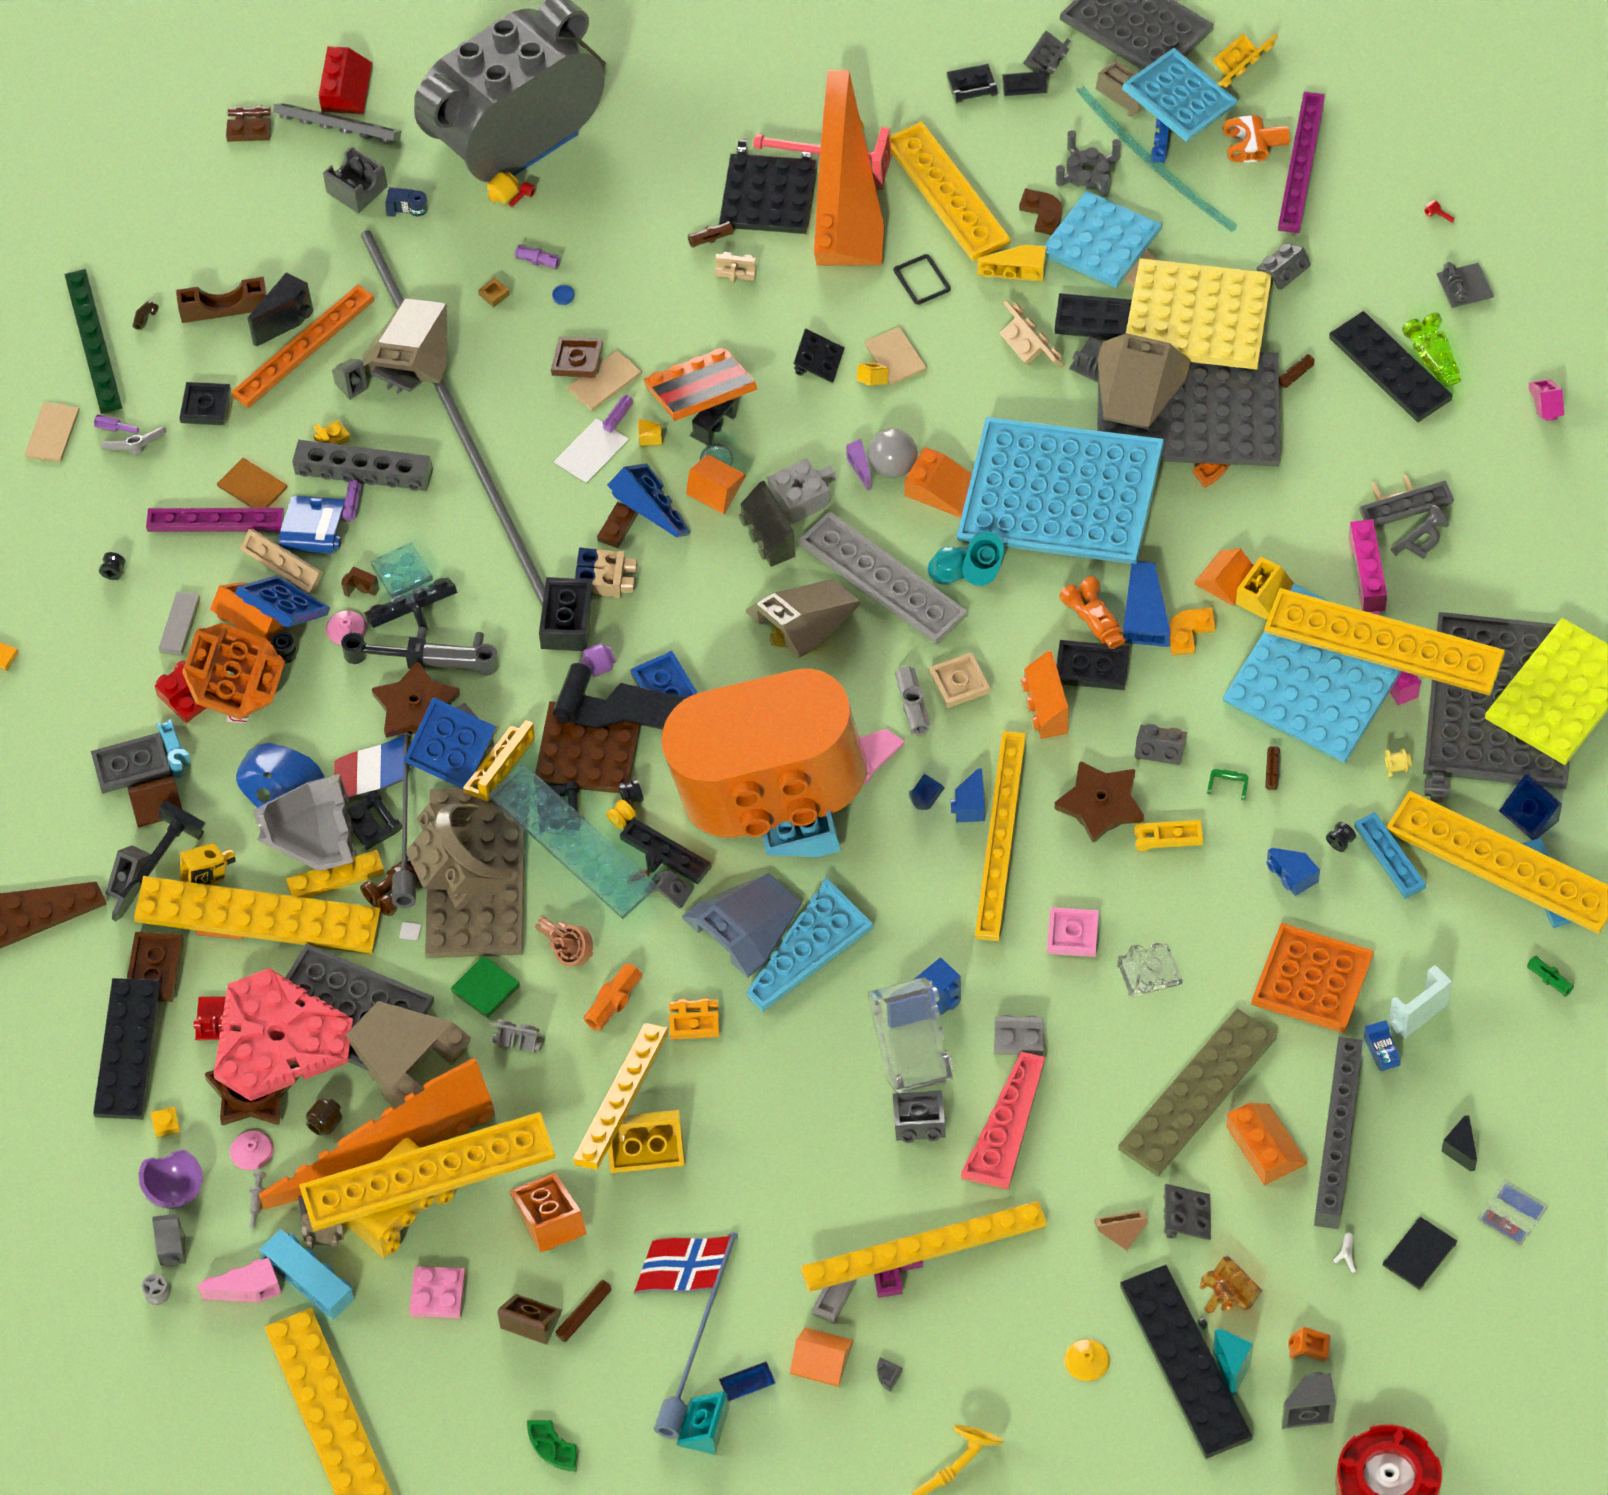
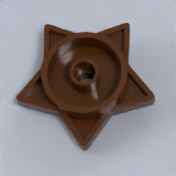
(409, 700)
(1101, 800)
(236, 1107)

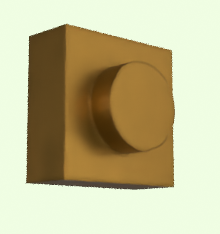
(494, 292)

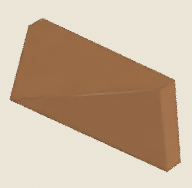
(1122, 1227)

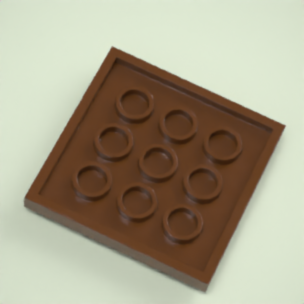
(585, 755)

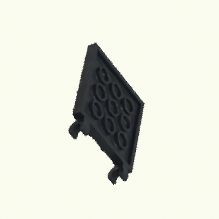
(768, 191)

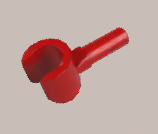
(525, 189)
(1434, 208)

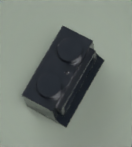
(709, 420)

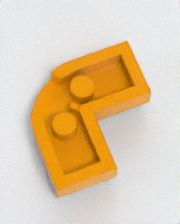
(1185, 625)

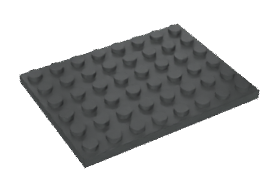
(1217, 416)
(1459, 735)

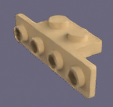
(1025, 339)

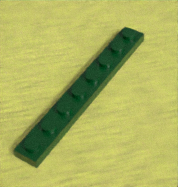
(93, 341)

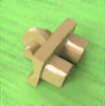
(735, 267)

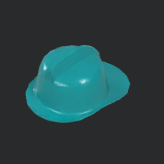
(983, 559)
(947, 565)

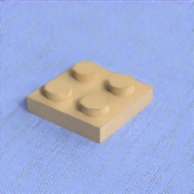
(959, 680)

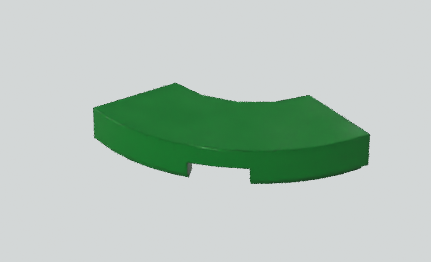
(550, 1446)

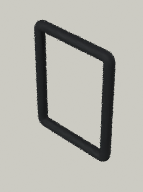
(925, 256)

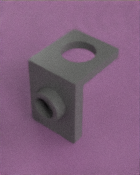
(672, 888)

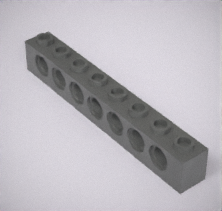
(1338, 1133)

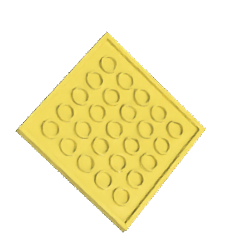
(1201, 310)

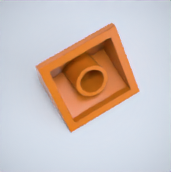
(714, 483)
(1225, 574)
(820, 1356)

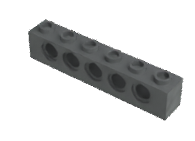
(362, 464)

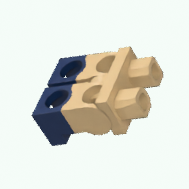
(606, 571)

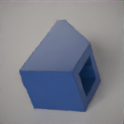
(1293, 868)

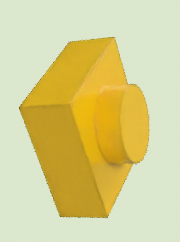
(165, 1122)

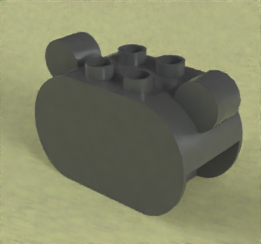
(512, 89)

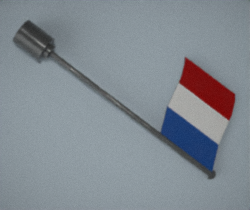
(373, 771)

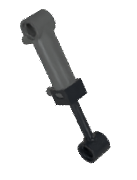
(427, 653)

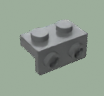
(1046, 53)
(1285, 264)
(1160, 744)

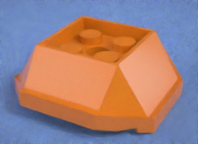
(244, 654)

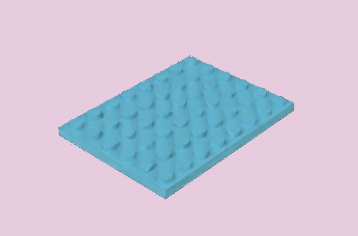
(1062, 489)

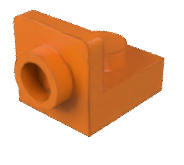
(1310, 1344)

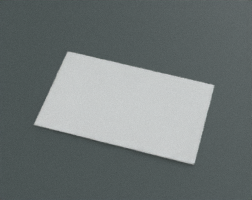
(590, 451)

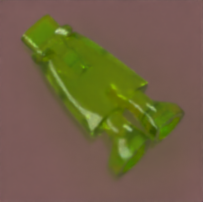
(1433, 347)

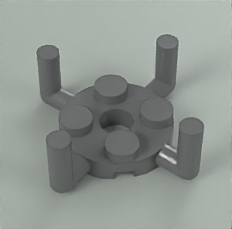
(1092, 158)

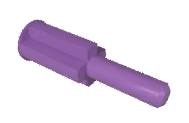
(113, 424)

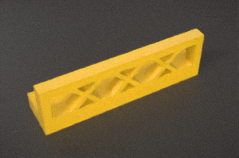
(501, 766)

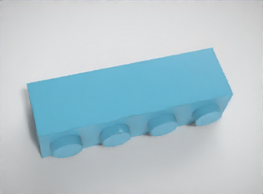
(307, 1274)

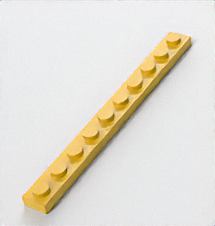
(1000, 836)
(923, 1246)

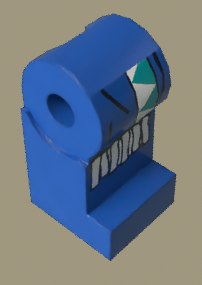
(1381, 1045)

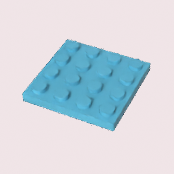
(1179, 94)
(1101, 239)

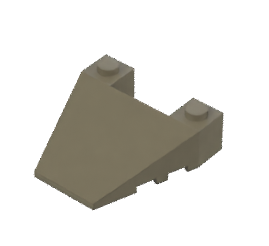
(396, 1040)

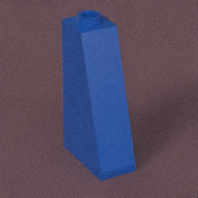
(1145, 609)

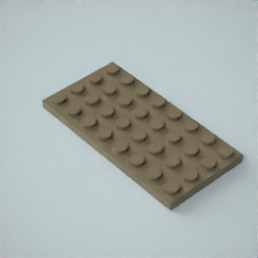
(487, 922)

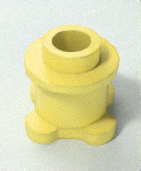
(1397, 761)

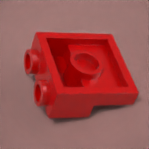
(176, 694)

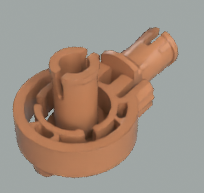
(567, 940)

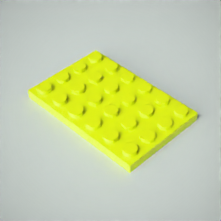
(1557, 693)

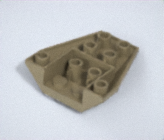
(412, 341)
(1138, 378)
(806, 613)

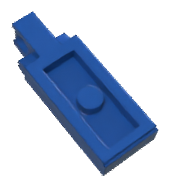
(1158, 152)

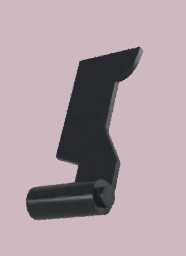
(624, 704)

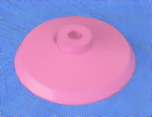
(344, 623)
(251, 1150)

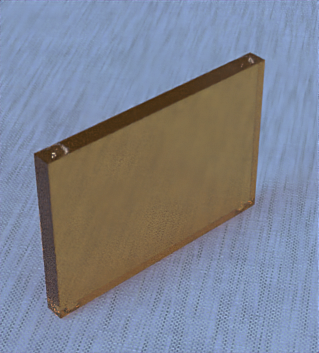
(252, 485)

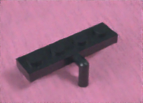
(410, 603)
(664, 851)

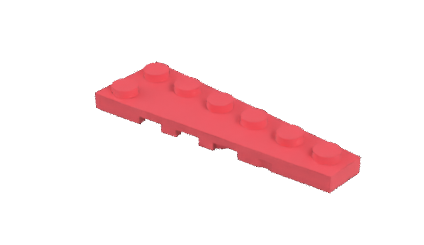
(1000, 1141)

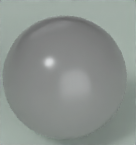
(892, 453)

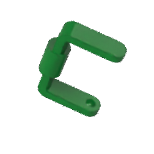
(1229, 775)

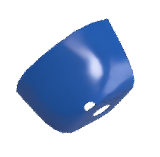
(287, 769)

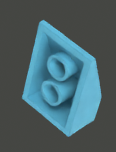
(807, 841)

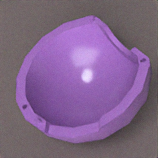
(171, 1180)

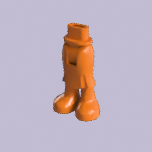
(1095, 613)

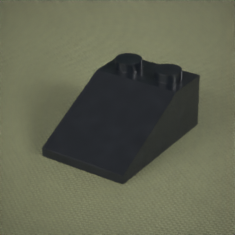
(280, 310)
(565, 614)

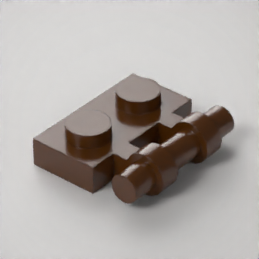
(248, 129)

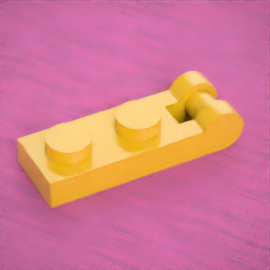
(1168, 834)

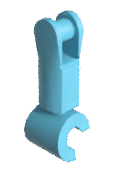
(176, 754)

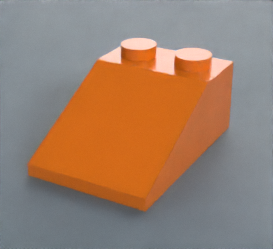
(938, 482)
(548, 1212)

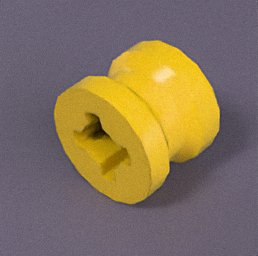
(620, 814)

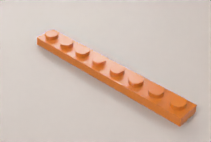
(302, 346)

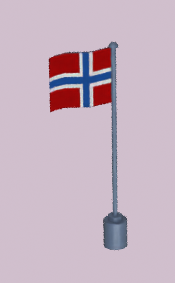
(684, 1267)

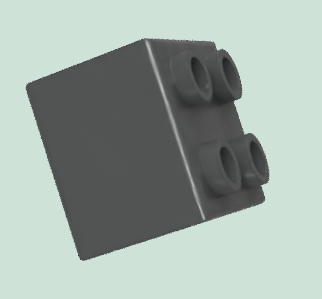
(356, 181)

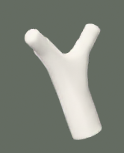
(1346, 1251)

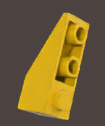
(1020, 262)

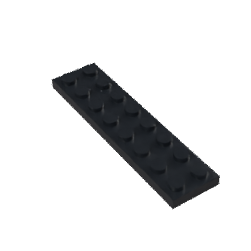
(1091, 316)
(1186, 1361)

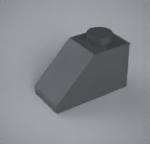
(350, 377)
(125, 869)
(169, 1240)

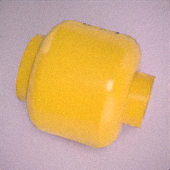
(502, 188)

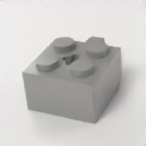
(801, 489)

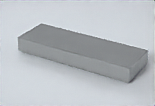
(179, 623)

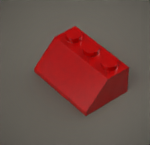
(344, 81)

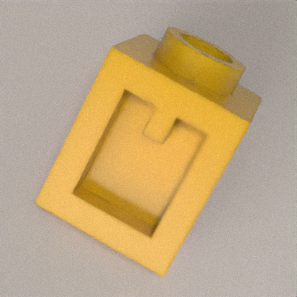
(333, 433)

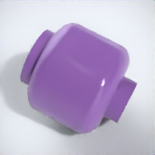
(598, 659)

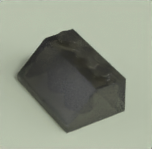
(767, 525)

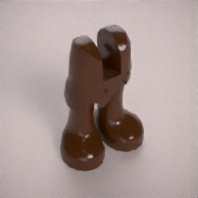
(377, 893)

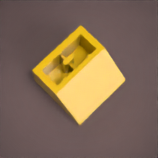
(1261, 587)

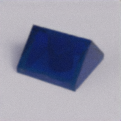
(1532, 808)

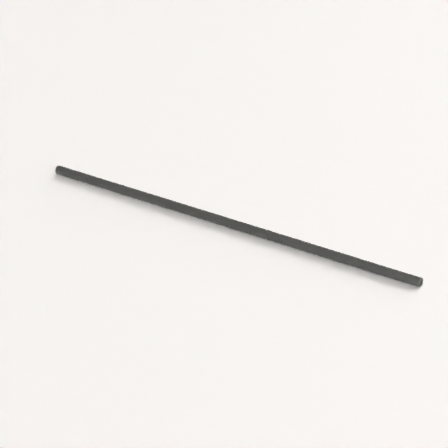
(464, 435)

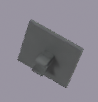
(401, 378)

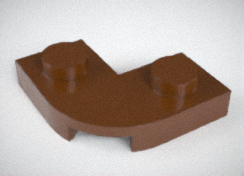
(1046, 206)

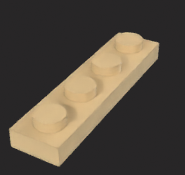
(281, 561)

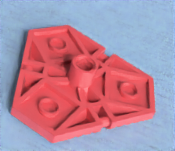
(269, 1010)

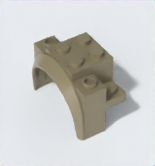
(444, 861)

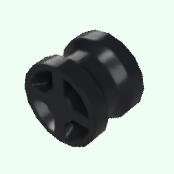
(112, 566)
(631, 792)
(1341, 836)

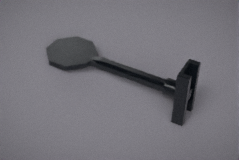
(179, 821)

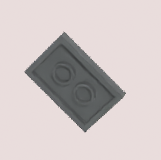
(130, 763)

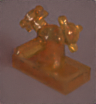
(1230, 1286)

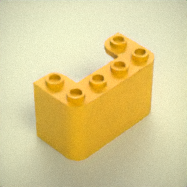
(383, 1228)

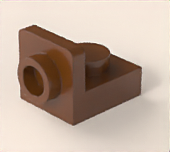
(361, 580)

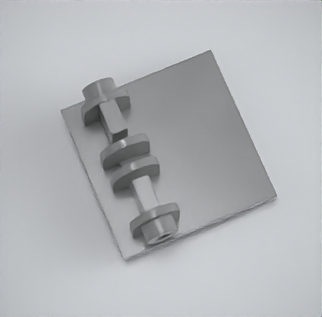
(509, 1030)

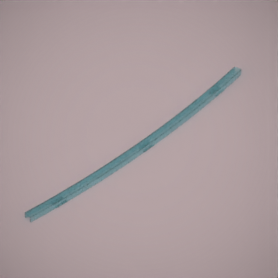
(1155, 165)

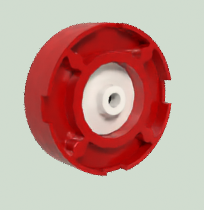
(1388, 1462)

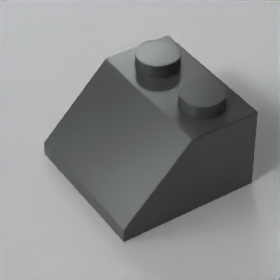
(1310, 1402)

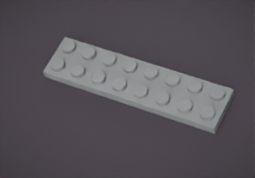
(883, 578)

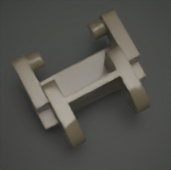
(322, 1237)

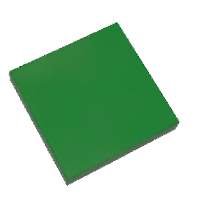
(485, 986)

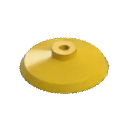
(1087, 1360)

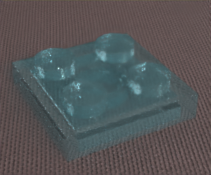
(401, 570)

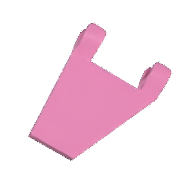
(879, 748)

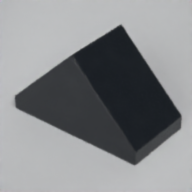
(1460, 1144)

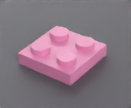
(1072, 932)
(437, 1292)

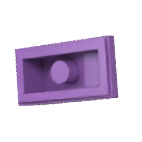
(857, 459)

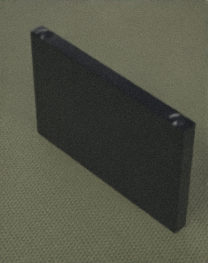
(1419, 1253)

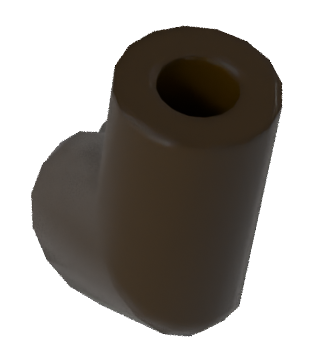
(142, 312)

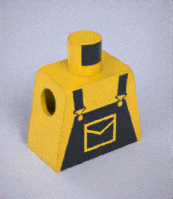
(205, 864)

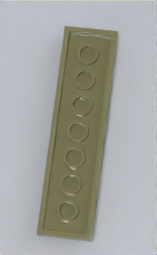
(1197, 1092)

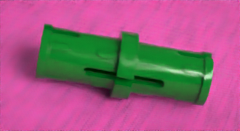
(1550, 976)

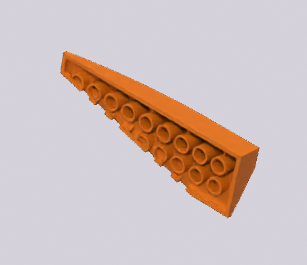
(848, 208)
(439, 1112)

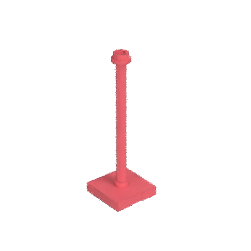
(879, 158)

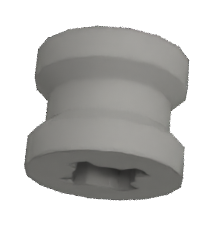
(153, 1283)

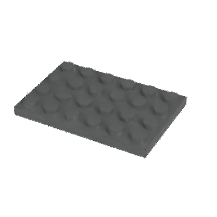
(1138, 28)
(351, 987)

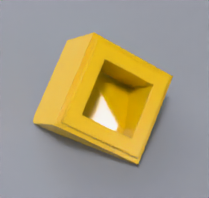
(872, 374)
(649, 433)

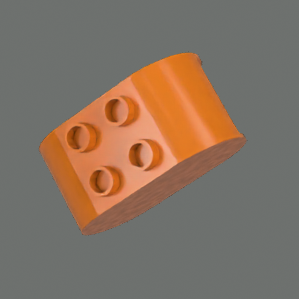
(765, 753)

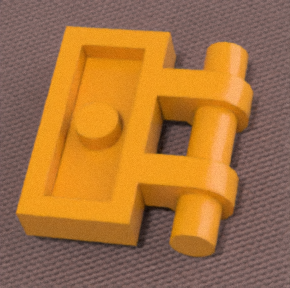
(694, 1024)

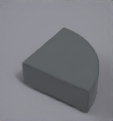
(888, 1373)

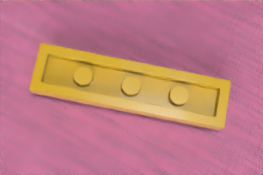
(323, 881)

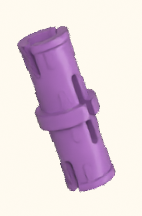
(537, 256)

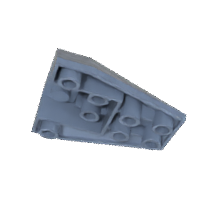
(747, 920)

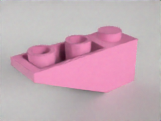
(244, 1284)

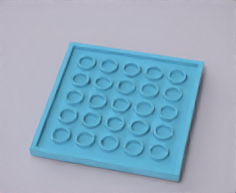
(1311, 692)

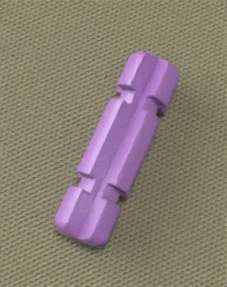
(617, 413)
(351, 500)

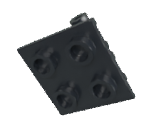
(817, 356)

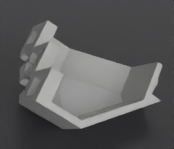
(310, 824)

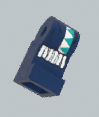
(405, 201)

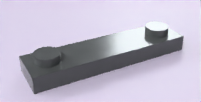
(1407, 504)

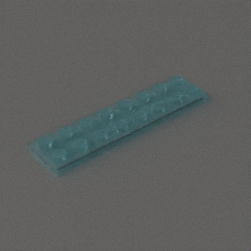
(572, 840)

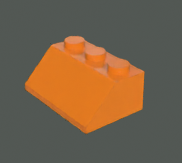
(244, 616)
(1045, 697)
(1264, 1141)

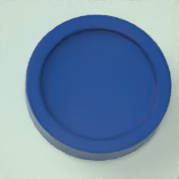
(563, 295)

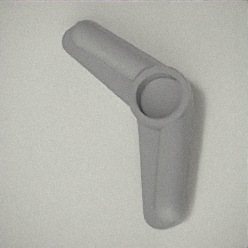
(134, 443)

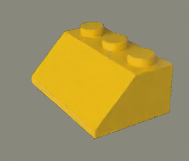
(647, 1142)

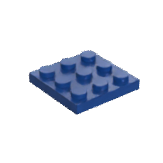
(282, 601)
(449, 743)

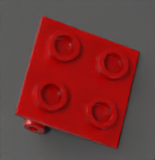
(209, 1018)

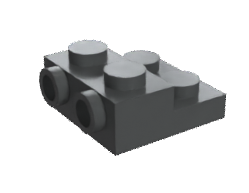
(919, 1116)

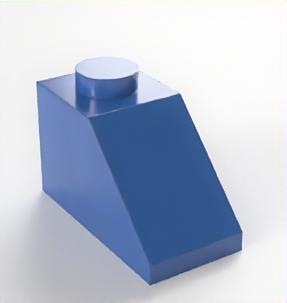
(969, 799)

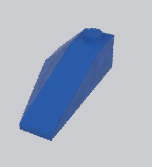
(641, 491)

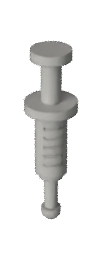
(255, 1201)

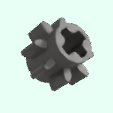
(1437, 787)

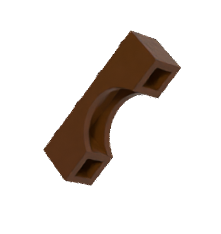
(199, 305)

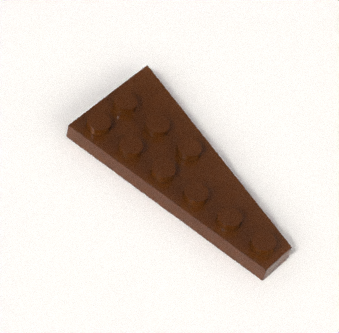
(39, 909)

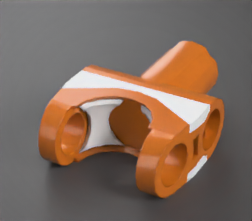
(1254, 138)

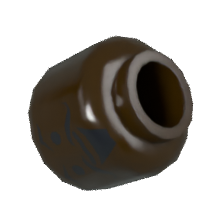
(324, 1116)

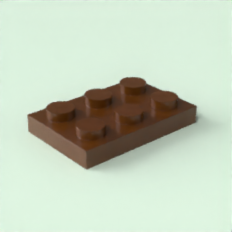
(157, 958)

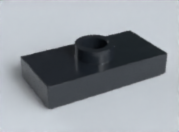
(1024, 83)

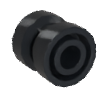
(285, 646)

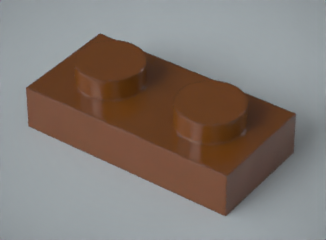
(617, 525)

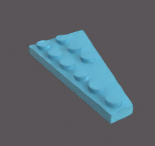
(816, 937)

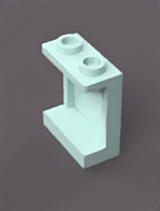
(1410, 1017)

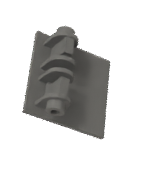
(1464, 284)
(1086, 360)
(1186, 1212)

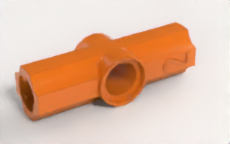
(613, 997)

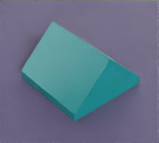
(1233, 1357)
(704, 1422)

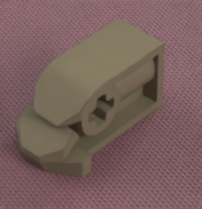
(1110, 83)

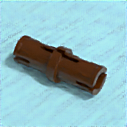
(710, 234)

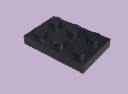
(1092, 664)

